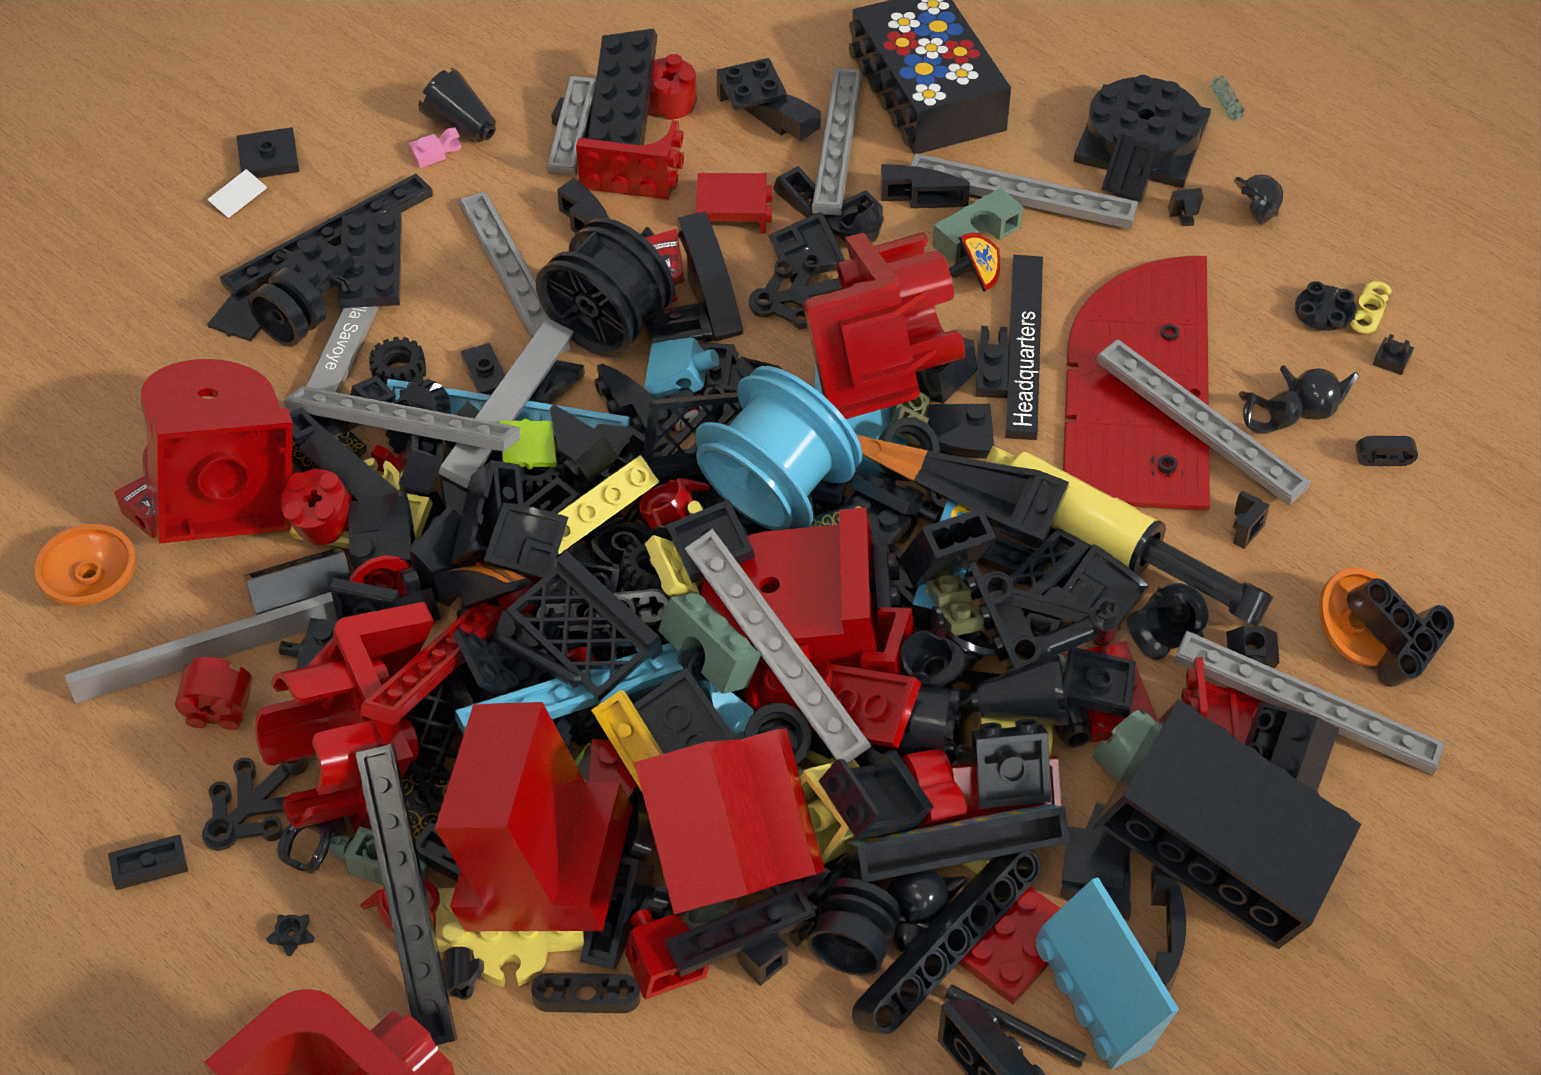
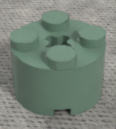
(1123, 744)

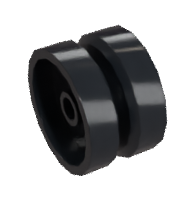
(287, 307)

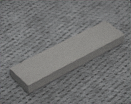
(571, 125)

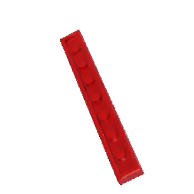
(429, 666)

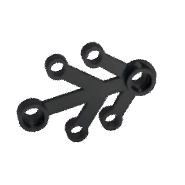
(797, 293)
(249, 804)

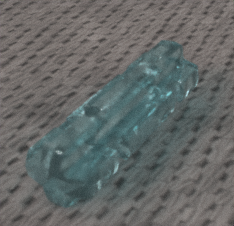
(1227, 98)

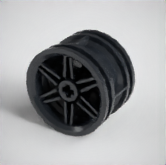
(605, 286)

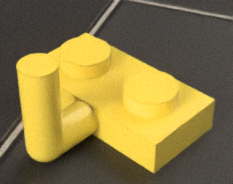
(670, 567)

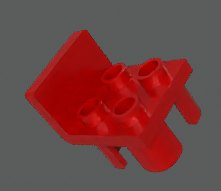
(881, 324)
(327, 710)

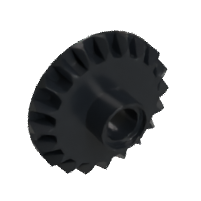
(421, 394)

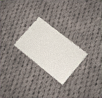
(237, 193)

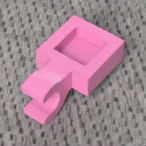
(433, 149)

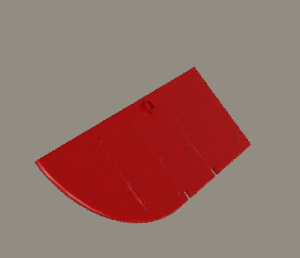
(1114, 424)

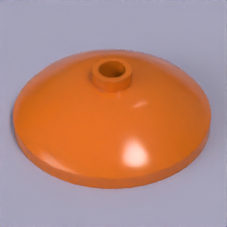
(85, 564)
(1341, 626)

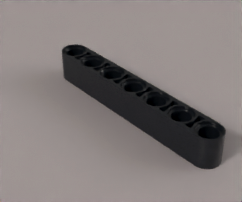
(945, 942)

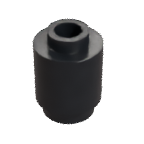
(1079, 727)

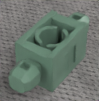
(356, 854)

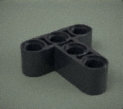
(1408, 636)

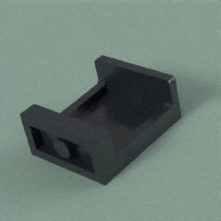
(876, 796)

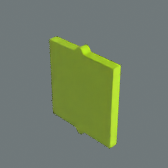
(535, 444)

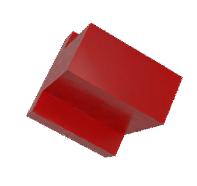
(729, 818)
(527, 827)

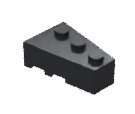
(487, 491)

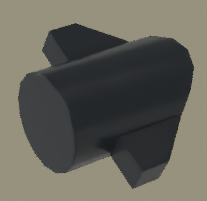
(461, 971)

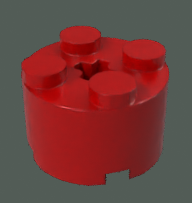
(672, 88)
(316, 506)
(213, 693)

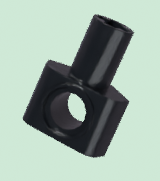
(1259, 636)

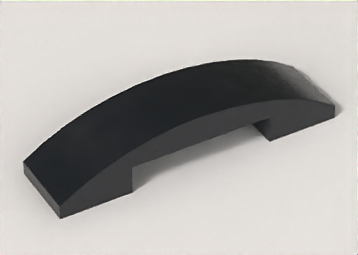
(305, 424)
(1167, 892)

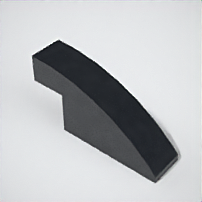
(709, 275)

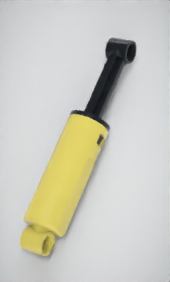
(1137, 539)

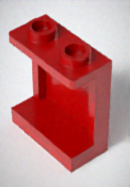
(735, 197)
(895, 628)

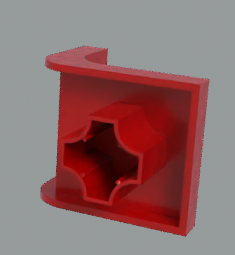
(318, 1036)

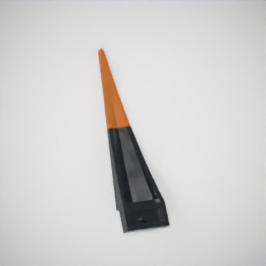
(1010, 496)

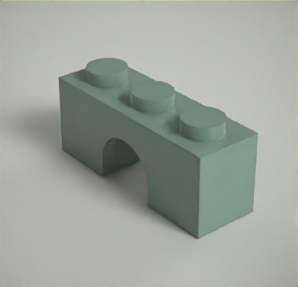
(992, 213)
(728, 655)

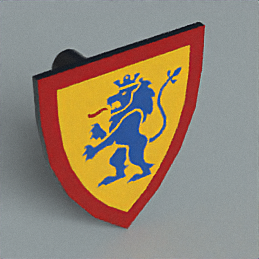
(982, 258)

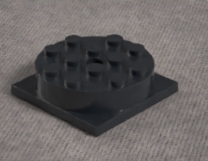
(1151, 112)

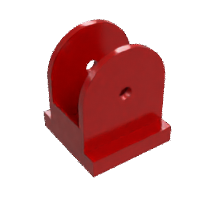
(216, 460)
(817, 587)

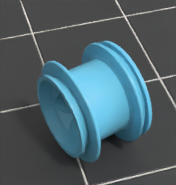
(777, 449)

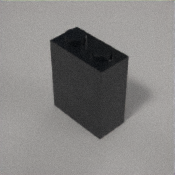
(947, 547)

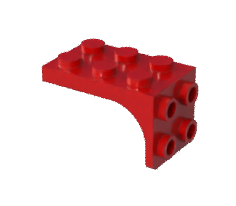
(631, 168)
(1219, 704)

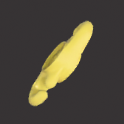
(1370, 297)

